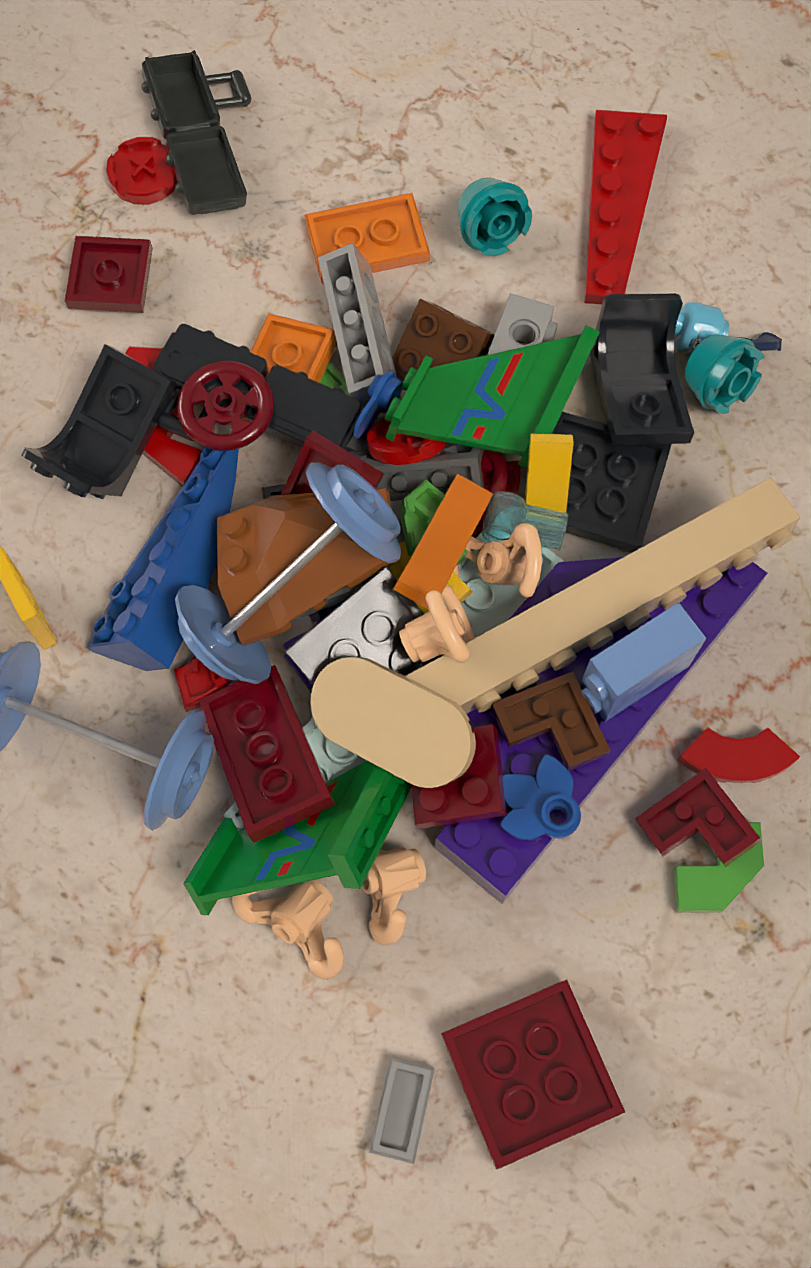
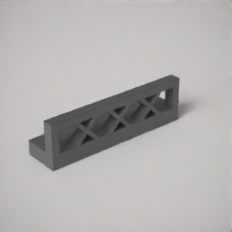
(438, 470)

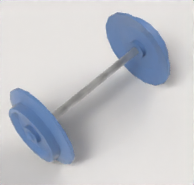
(204, 616)
(178, 770)

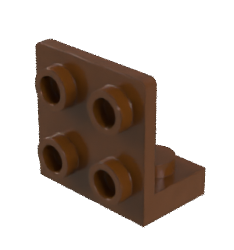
(440, 336)

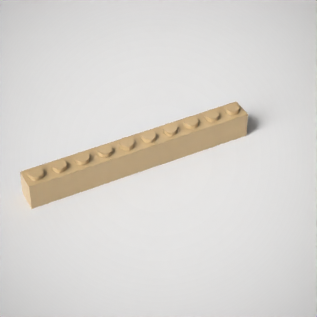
(613, 599)

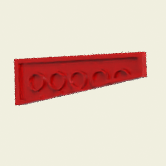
(621, 179)

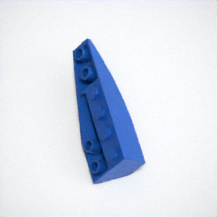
(182, 551)

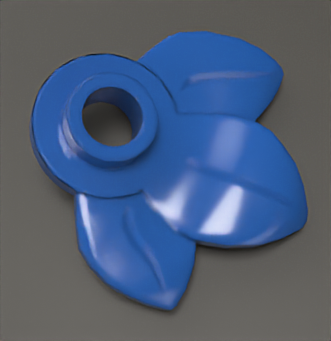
(382, 392)
(536, 797)

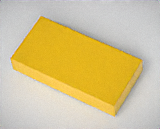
(549, 471)

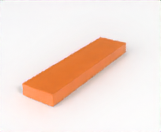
(443, 540)

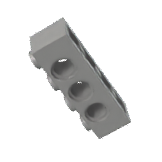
(356, 319)
(523, 321)

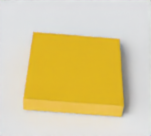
(25, 602)

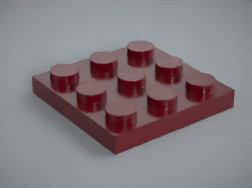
(532, 1074)

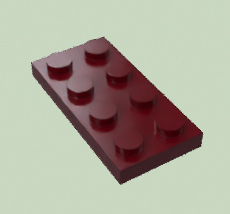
(265, 755)

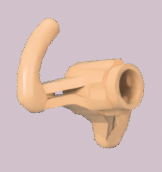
(509, 560)
(439, 631)
(388, 878)
(298, 920)

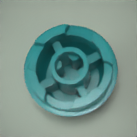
(493, 215)
(723, 371)

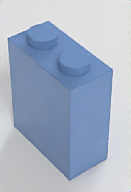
(641, 662)

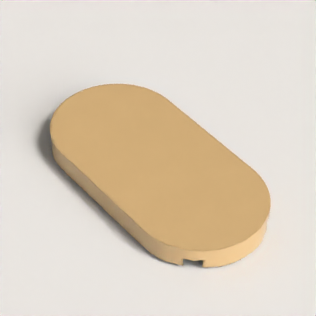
(393, 722)

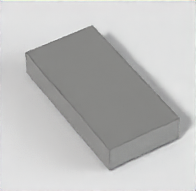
(401, 1110)

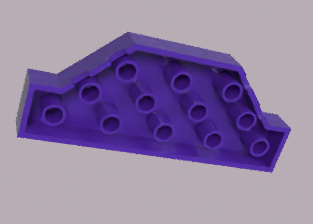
(482, 845)

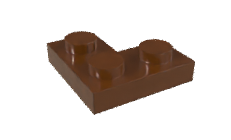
(557, 709)

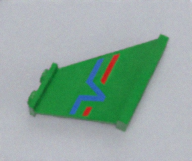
(493, 397)
(327, 844)

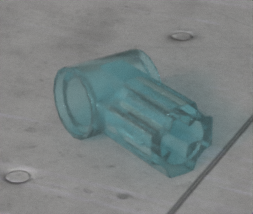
(509, 510)

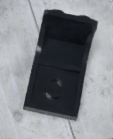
(638, 370)
(106, 427)

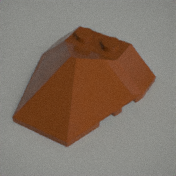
(263, 540)

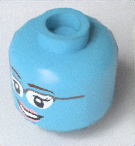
(696, 324)

